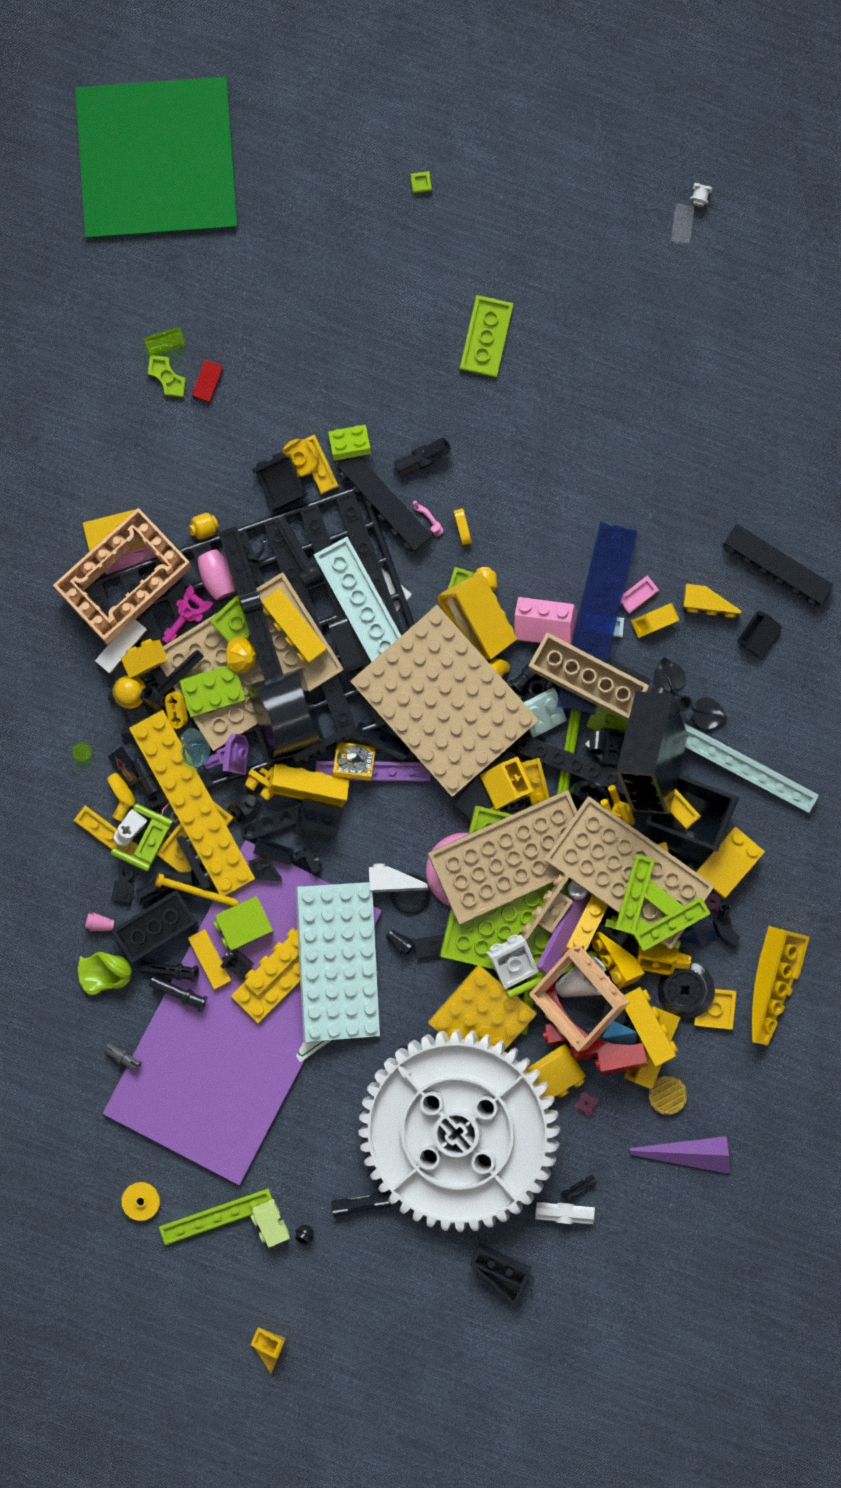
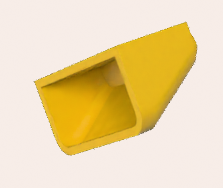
(478, 615)
(559, 1071)

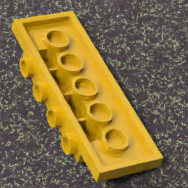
(271, 980)

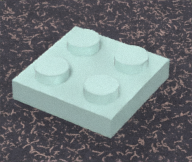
(546, 710)

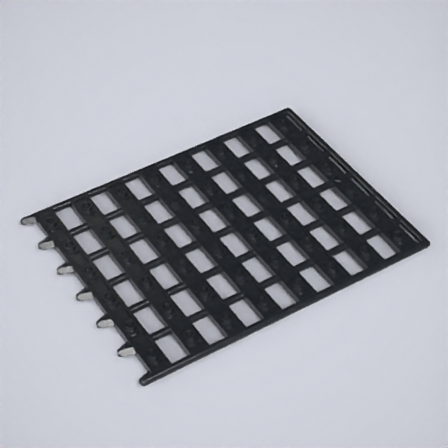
(319, 540)

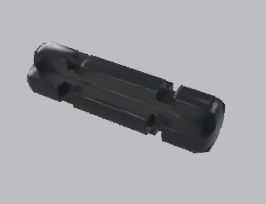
(578, 1188)

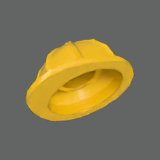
(240, 655)

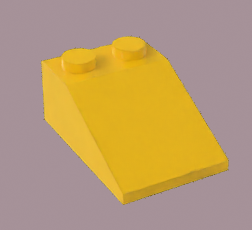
(731, 862)

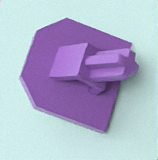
(232, 756)

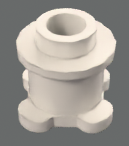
(700, 194)

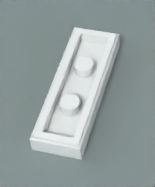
(117, 648)

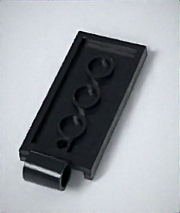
(601, 742)

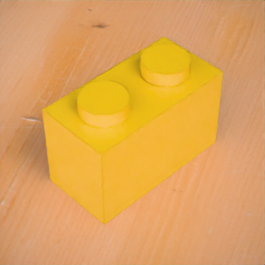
(144, 658)

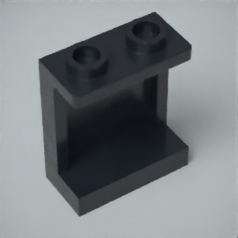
(280, 481)

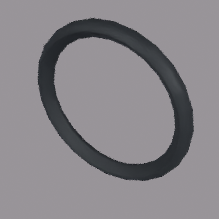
(419, 908)

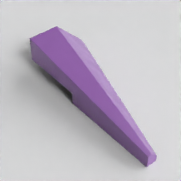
(700, 1153)

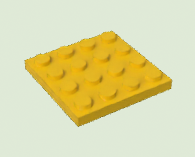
(483, 1007)

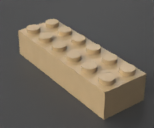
(586, 676)

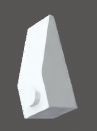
(390, 880)

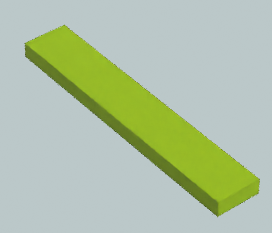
(213, 1217)

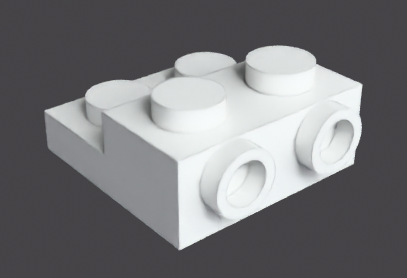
(512, 961)

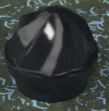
(304, 1234)

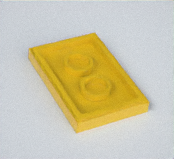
(100, 528)

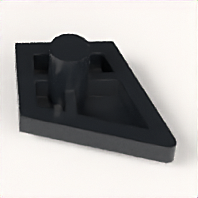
(264, 869)

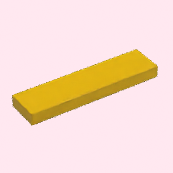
(102, 830)

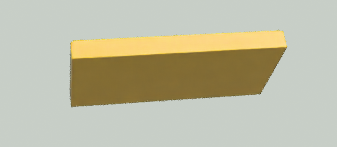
(172, 852)

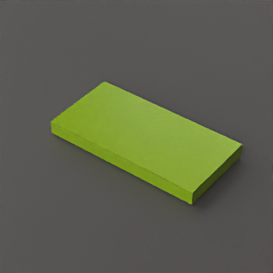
(486, 336)

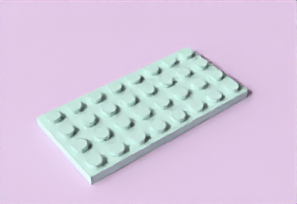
(337, 961)

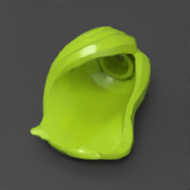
(103, 972)

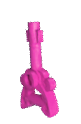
(187, 613)

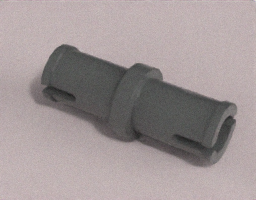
(122, 1057)

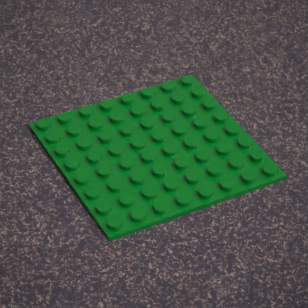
(156, 157)

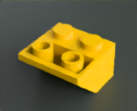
(506, 783)

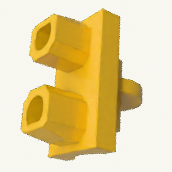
(255, 778)

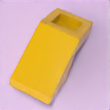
(655, 620)

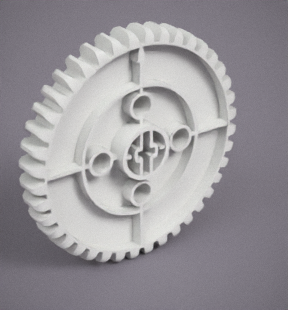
(457, 1184)

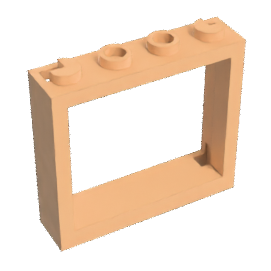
(597, 978)

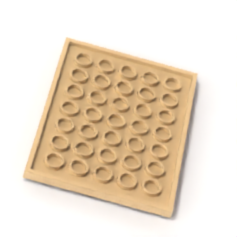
(444, 700)
(240, 717)

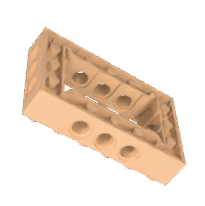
(104, 555)

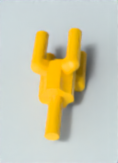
(620, 809)

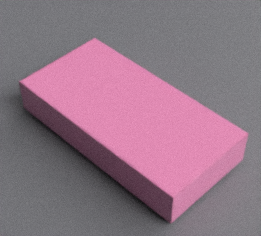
(638, 594)

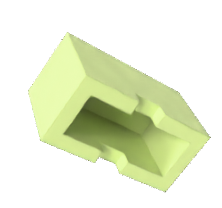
(267, 1218)

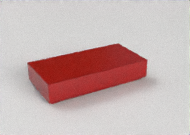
(207, 381)

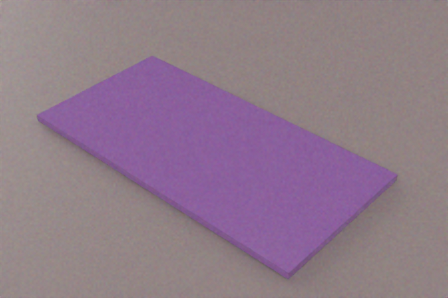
(216, 1073)

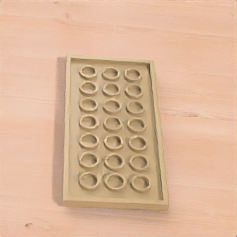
(599, 856)
(502, 858)

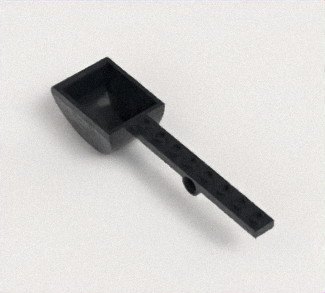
(281, 699)
(710, 803)

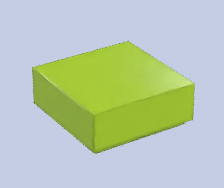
(421, 182)

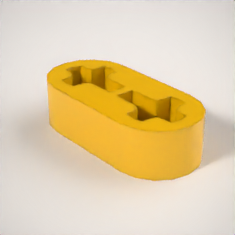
(462, 526)
(176, 709)

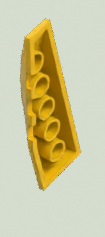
(777, 968)

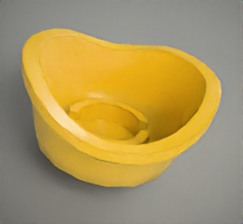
(128, 691)

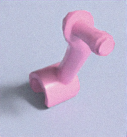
(436, 528)

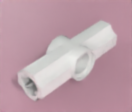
(564, 1213)

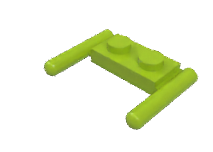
(150, 841)

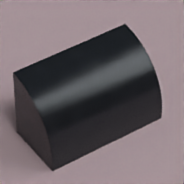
(759, 634)

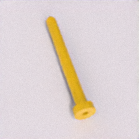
(194, 890)

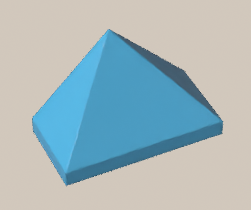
(621, 1035)

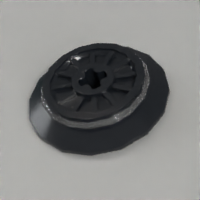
(685, 1005)

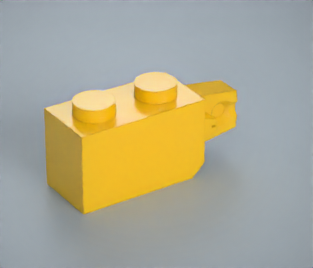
(662, 959)

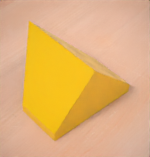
(268, 1347)

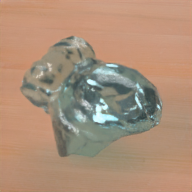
(194, 748)

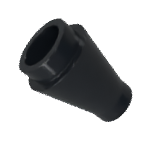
(400, 942)

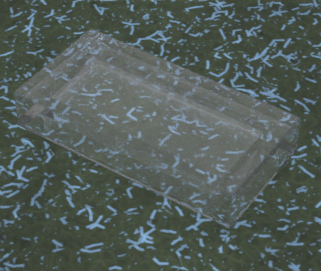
(682, 224)

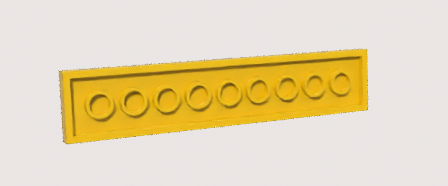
(192, 804)

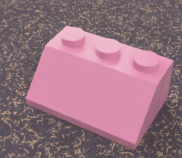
(539, 617)

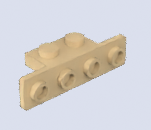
(551, 910)

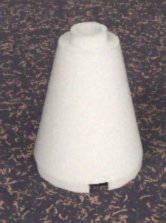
(576, 983)

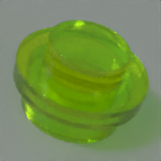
(82, 751)

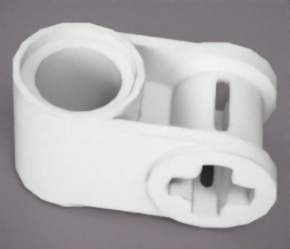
(130, 826)

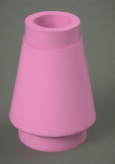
(96, 922)

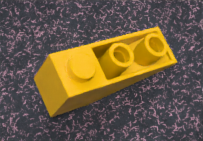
(704, 599)
(620, 963)

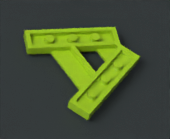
(640, 887)

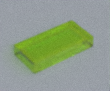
(164, 341)

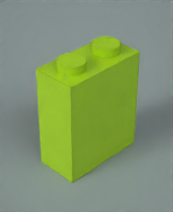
(243, 923)

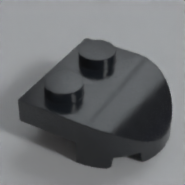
(583, 789)

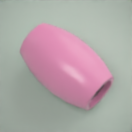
(216, 574)

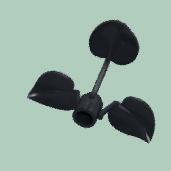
(707, 711)

